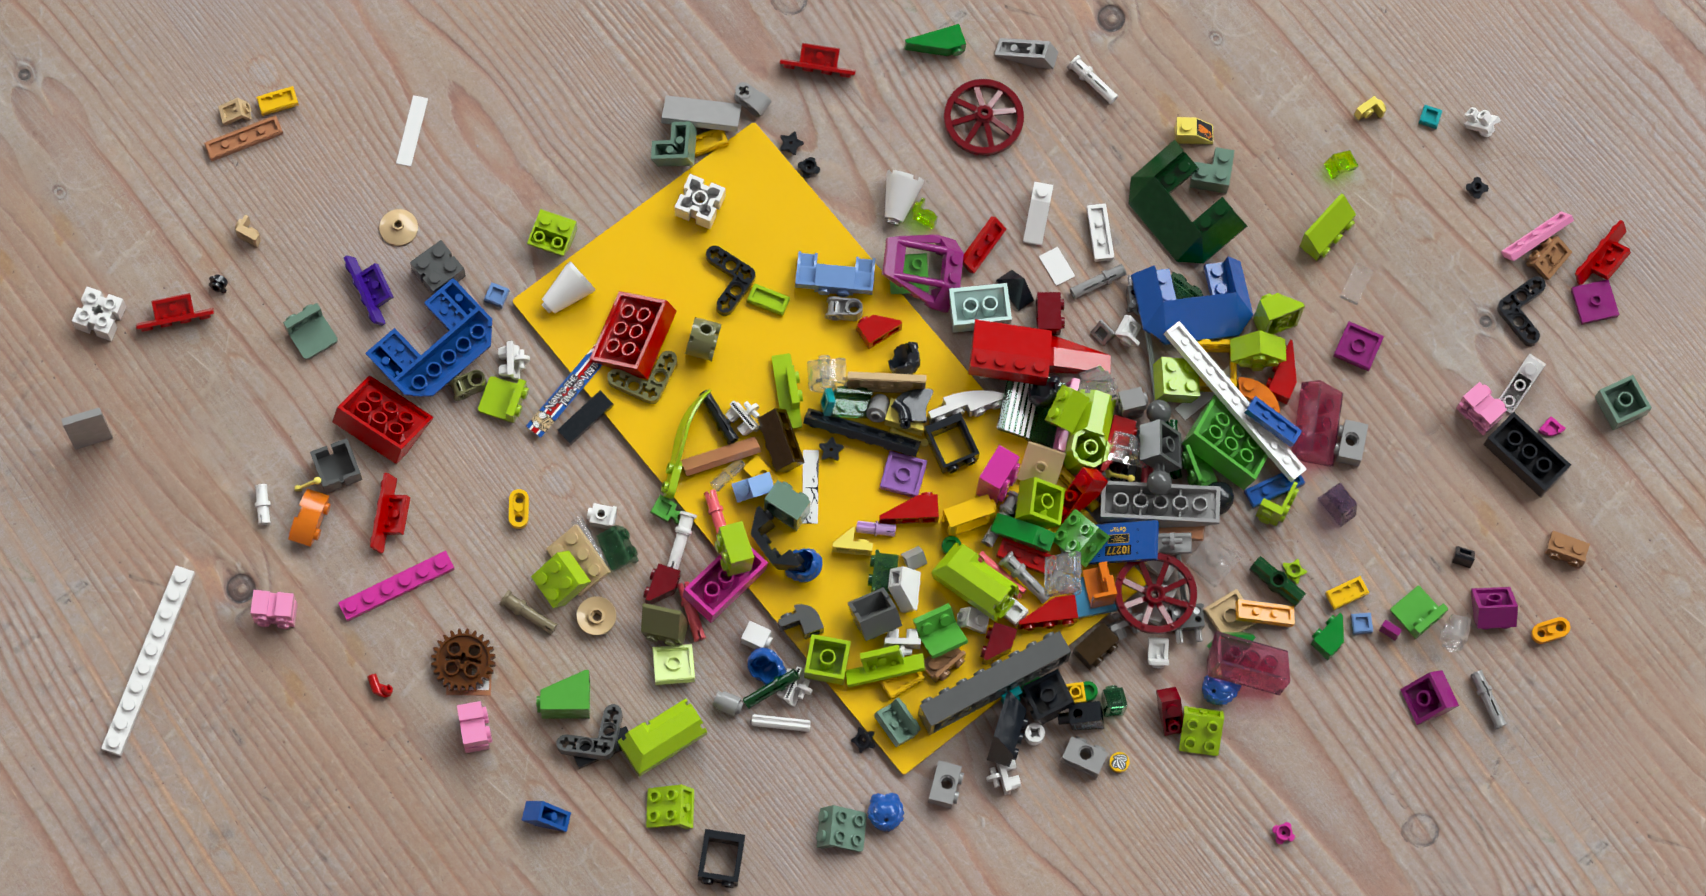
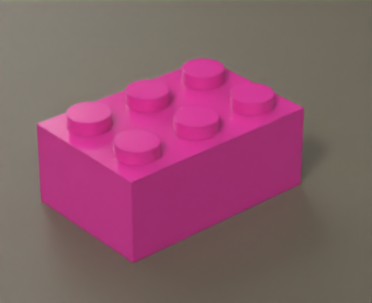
(998, 475)

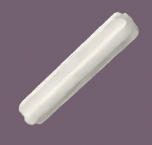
(780, 723)

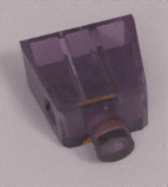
(1339, 503)

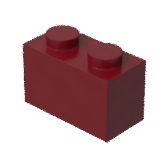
(1049, 312)

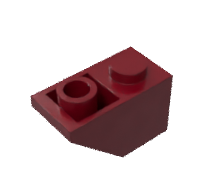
(663, 584)
(1000, 642)
(1170, 710)

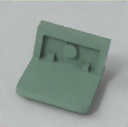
(310, 331)
(841, 828)

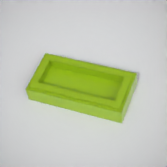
(768, 299)

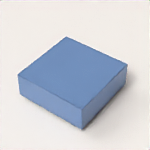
(496, 295)
(1361, 623)

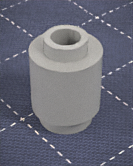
(878, 408)
(728, 703)

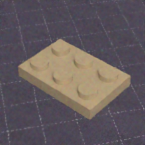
(584, 553)

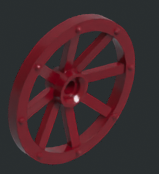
(984, 120)
(1159, 591)

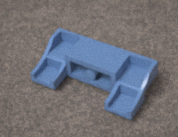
(834, 278)

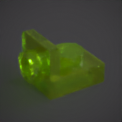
(1340, 163)
(923, 216)

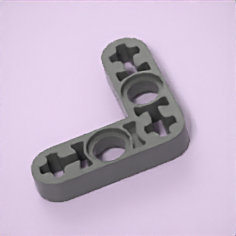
(601, 742)

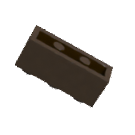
(780, 440)

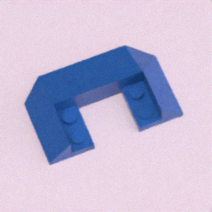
(1205, 317)
(464, 342)

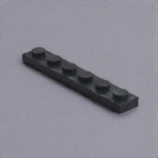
(862, 432)

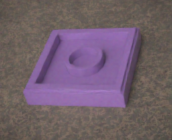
(903, 474)

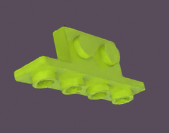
(786, 386)
(884, 664)

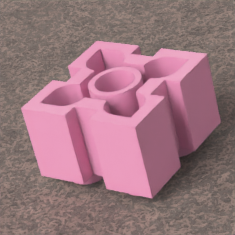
(1481, 408)
(273, 609)
(474, 732)

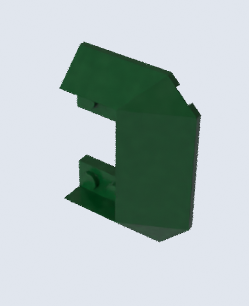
(1166, 219)

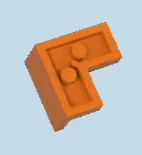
(1099, 586)

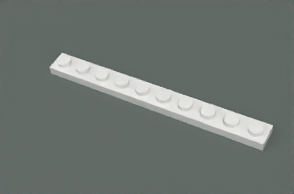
(1233, 400)
(148, 661)

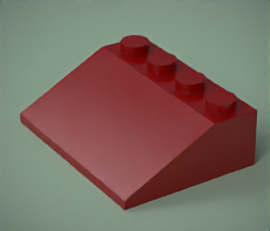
(634, 334)
(1010, 352)
(382, 419)

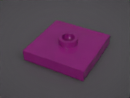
(1595, 302)
(1358, 346)

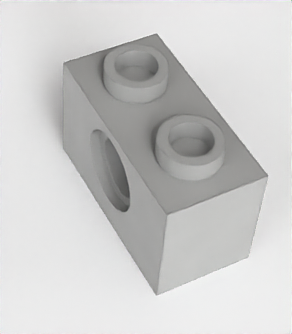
(1131, 403)
(1357, 433)
(1091, 766)
(945, 772)

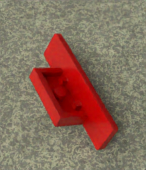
(820, 58)
(1606, 257)
(172, 310)
(390, 513)

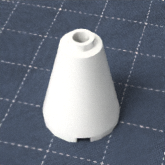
(900, 195)
(567, 289)

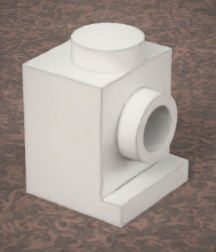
(604, 522)

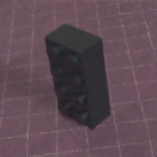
(1527, 454)

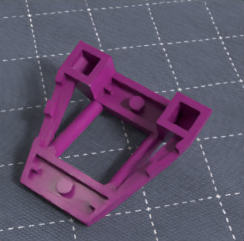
(950, 271)

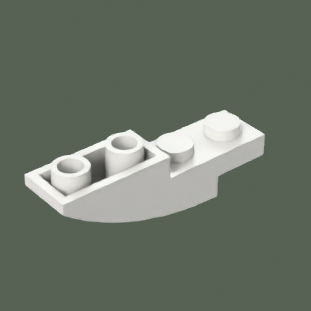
(972, 401)

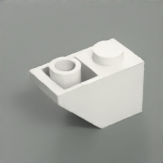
(904, 587)

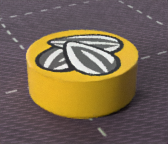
(1119, 762)

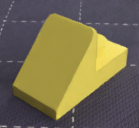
(846, 545)

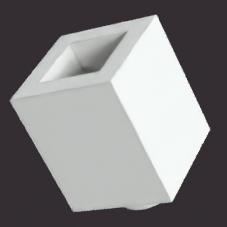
(756, 636)

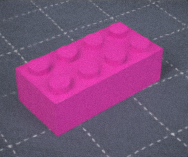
(715, 591)

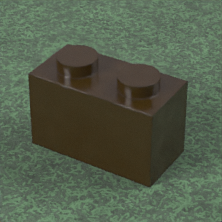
(1096, 646)

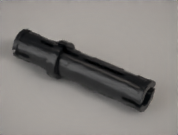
(722, 423)

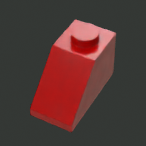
(877, 329)

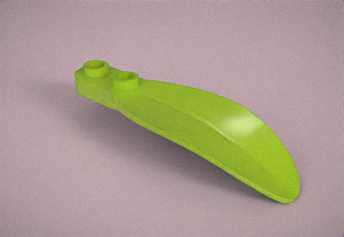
(675, 465)

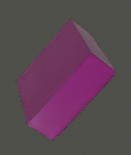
(1390, 630)

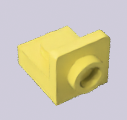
(1369, 107)

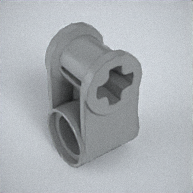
(753, 101)
(842, 308)

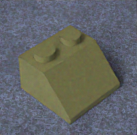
(663, 624)

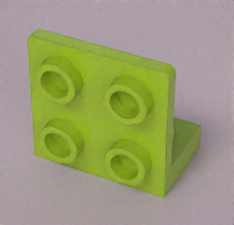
(1201, 731)
(670, 806)

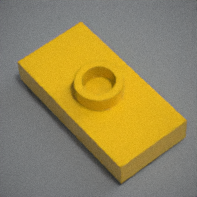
(277, 101)
(710, 141)
(757, 467)
(1347, 593)
(899, 684)

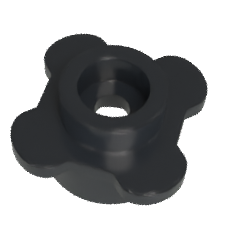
(808, 172)
(1476, 193)
(218, 283)

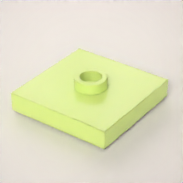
(673, 664)

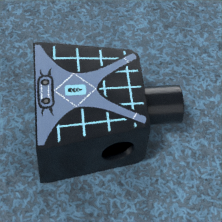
(1090, 713)

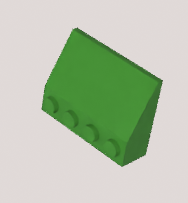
(1225, 444)

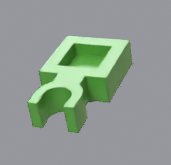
(665, 509)

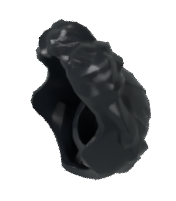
(905, 359)

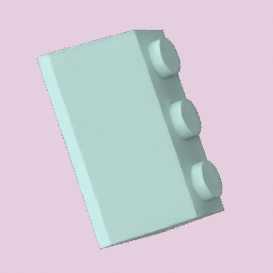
(979, 303)

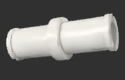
(262, 504)

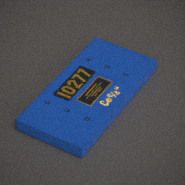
(1129, 542)

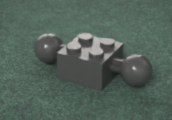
(1160, 447)

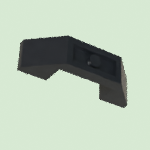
(763, 524)

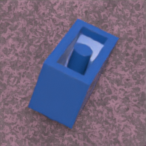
(546, 815)

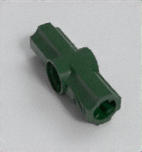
(1267, 573)

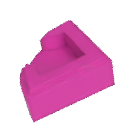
(1551, 427)

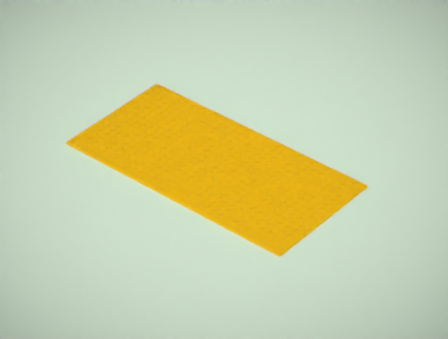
(765, 224)

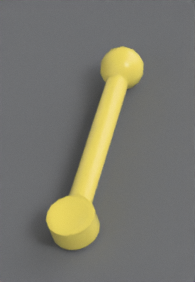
(924, 442)
(1130, 478)
(317, 480)

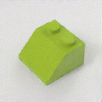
(1067, 408)

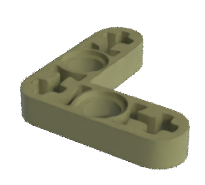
(651, 384)

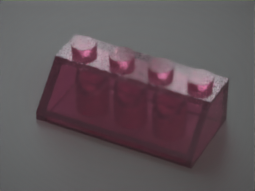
(1319, 420)
(1248, 663)

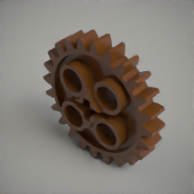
(466, 643)

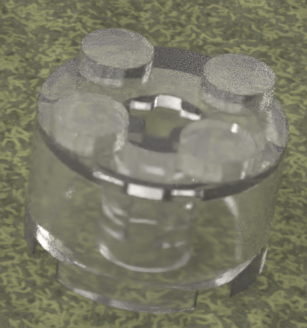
(826, 373)

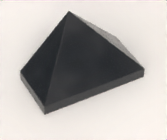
(1017, 289)

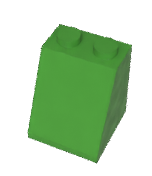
(566, 698)

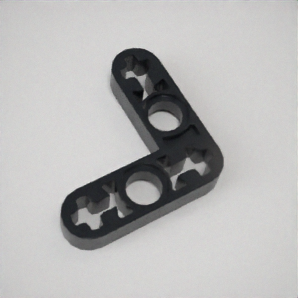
(738, 281)
(1516, 312)

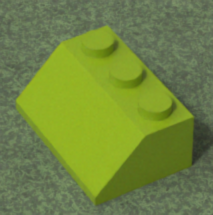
(1328, 228)
(1277, 313)

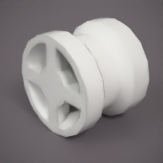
(1032, 737)

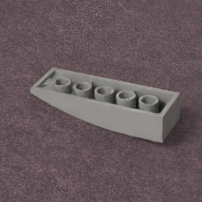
(1177, 508)

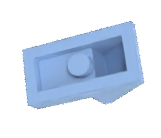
(753, 487)

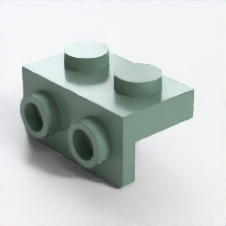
(897, 722)

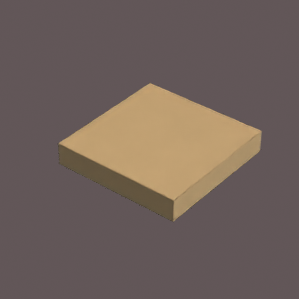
(1223, 614)

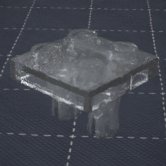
(1063, 574)

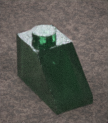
(1113, 701)

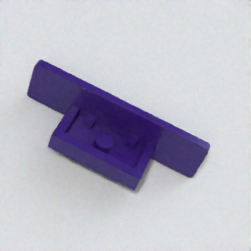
(371, 286)

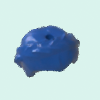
(813, 565)
(765, 665)
(1224, 691)
(884, 807)

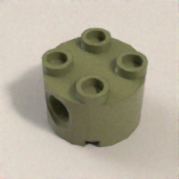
(703, 339)

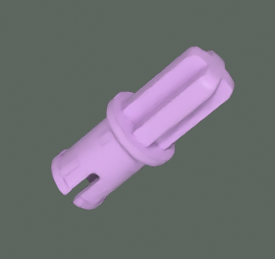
(876, 528)

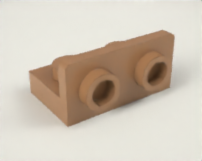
(1549, 256)
(1567, 549)
(940, 666)

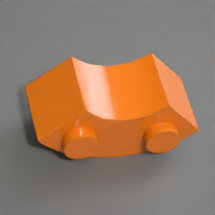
(1252, 388)
(307, 523)

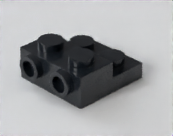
(1048, 697)

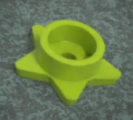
(1299, 571)

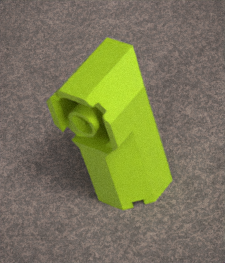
(1089, 441)
(976, 582)
(662, 737)

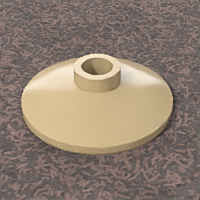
(401, 235)
(596, 606)

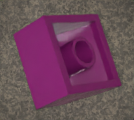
(1494, 607)
(1429, 697)

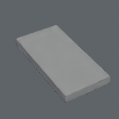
(702, 113)
(87, 428)

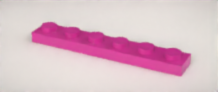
(396, 586)

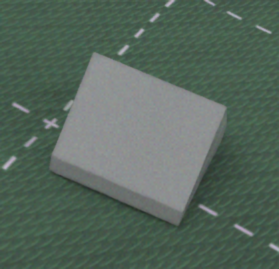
(1103, 332)
(914, 558)

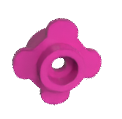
(1286, 827)

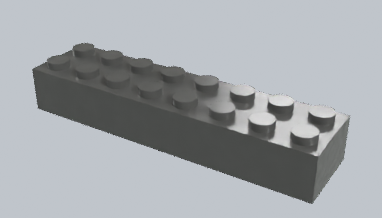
(994, 682)

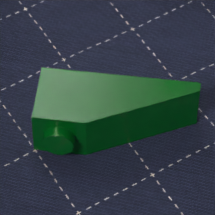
(941, 42)
(1023, 532)

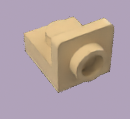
(235, 110)
(247, 234)

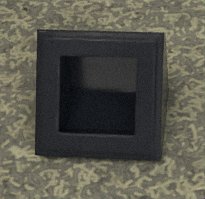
(1463, 557)

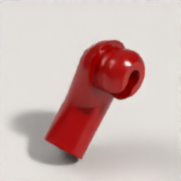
(379, 689)

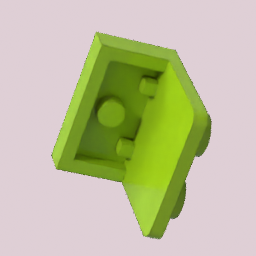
(503, 398)
(1273, 513)

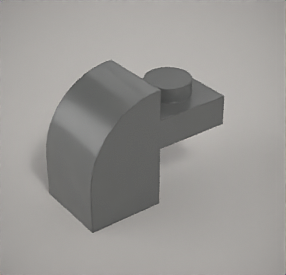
(805, 617)

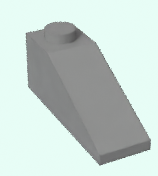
(1028, 52)

